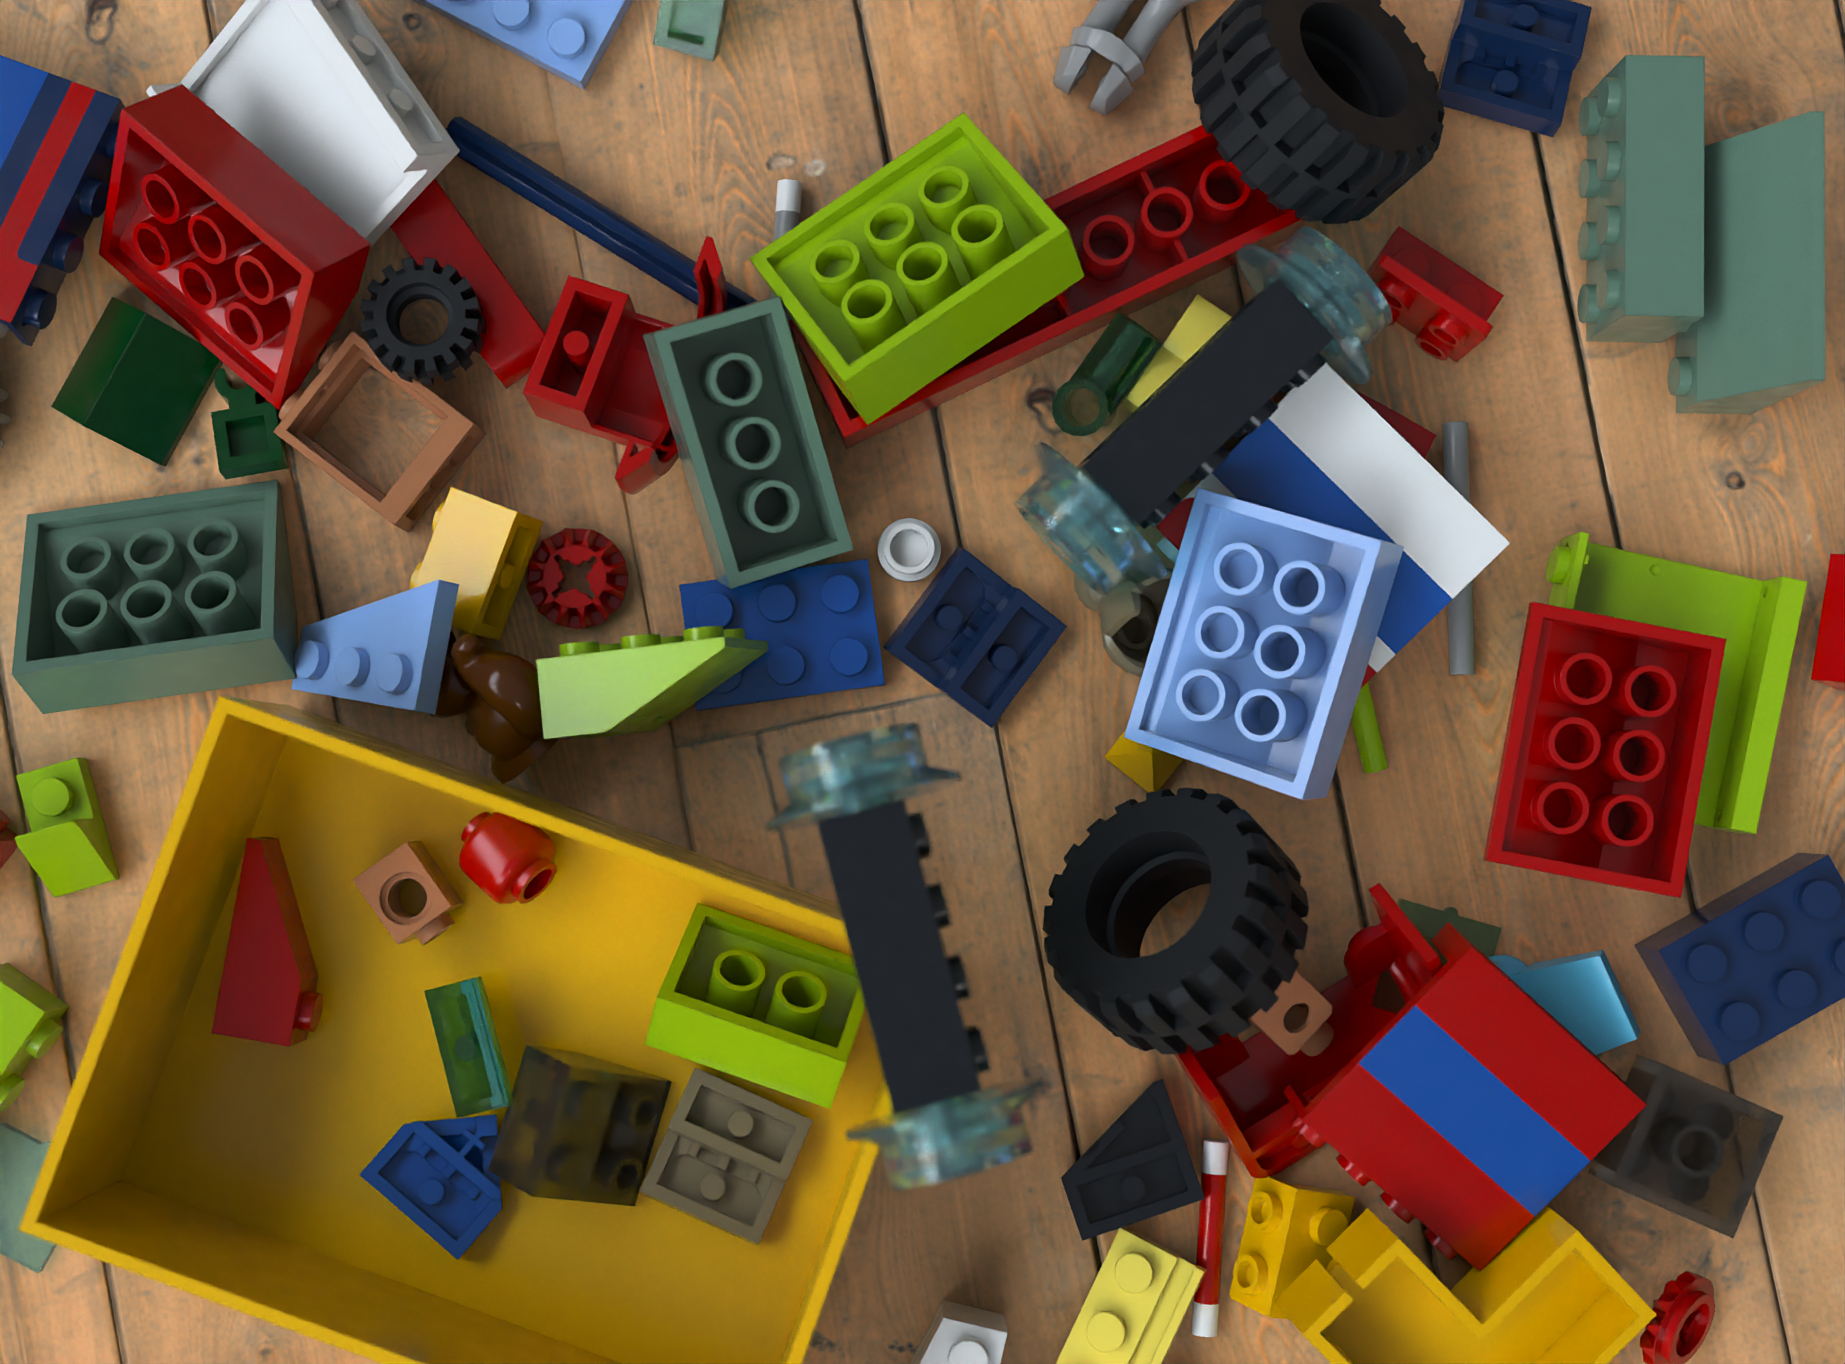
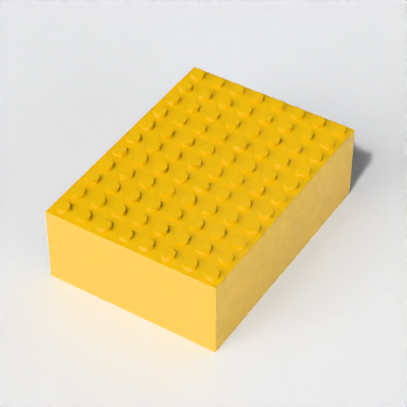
(244, 1156)

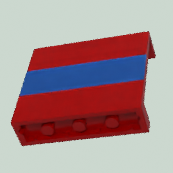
(1468, 1107)

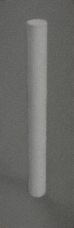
(1461, 606)

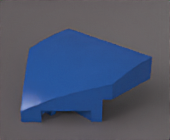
(442, 1177)

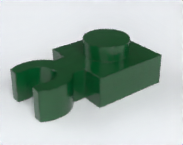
(245, 432)

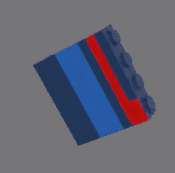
(52, 186)

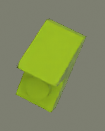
(67, 828)

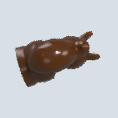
(500, 703)

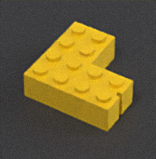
(1532, 1304)

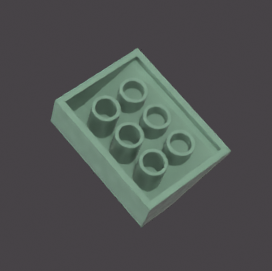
(1760, 273)
(155, 598)

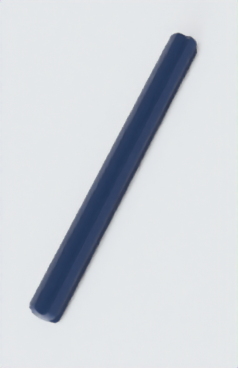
(581, 211)

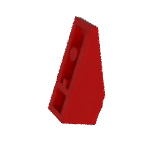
(268, 960)

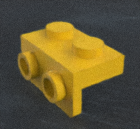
(1282, 1237)

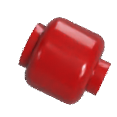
(507, 857)

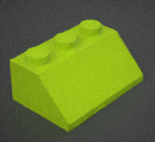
(759, 1005)

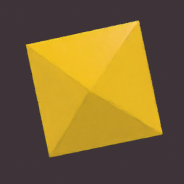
(1142, 763)

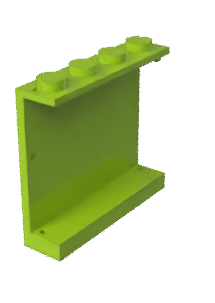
(1760, 632)

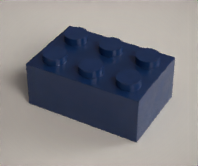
(1754, 958)

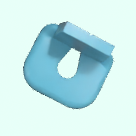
(1578, 994)

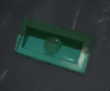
(469, 1046)

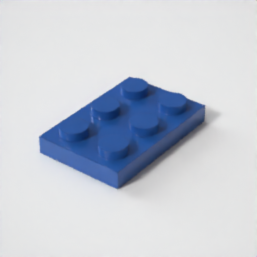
(815, 627)

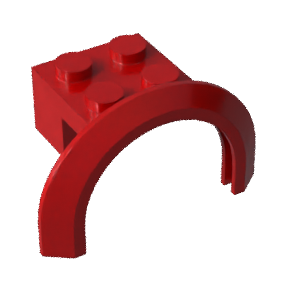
(599, 374)

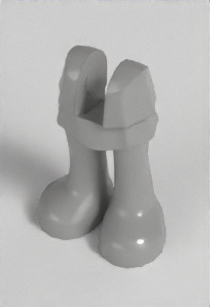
(1127, 56)

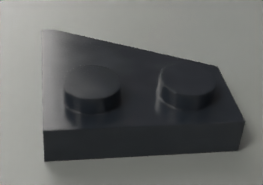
(1133, 1169)

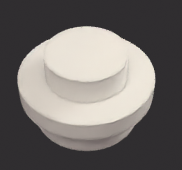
(909, 550)

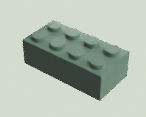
(1643, 200)
(748, 442)

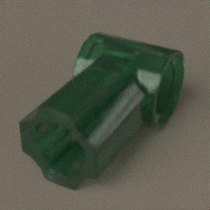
(1108, 372)

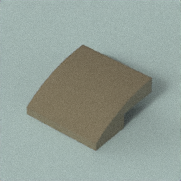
(726, 1156)

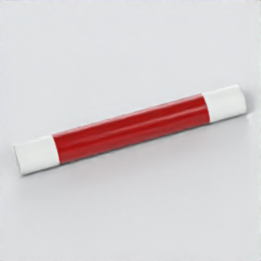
(1210, 1236)

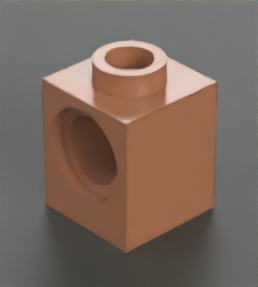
(382, 889)

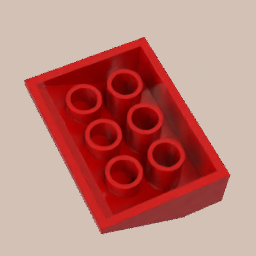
(227, 241)
(1605, 750)

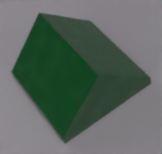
(137, 382)

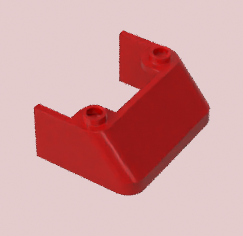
(1247, 1079)

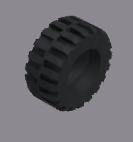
(1318, 103)
(1225, 961)

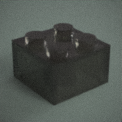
(1689, 1147)

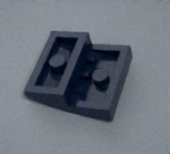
(1514, 60)
(974, 636)

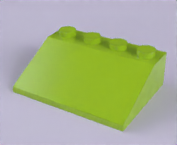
(919, 266)

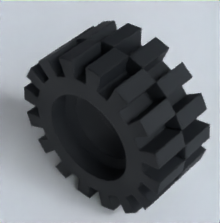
(412, 284)

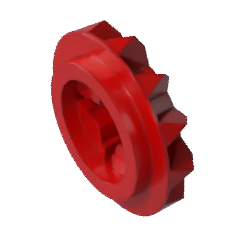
(606, 578)
(1681, 1320)

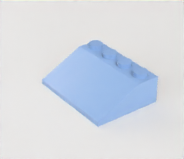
(1263, 644)

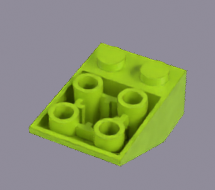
(638, 681)

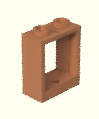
(428, 472)

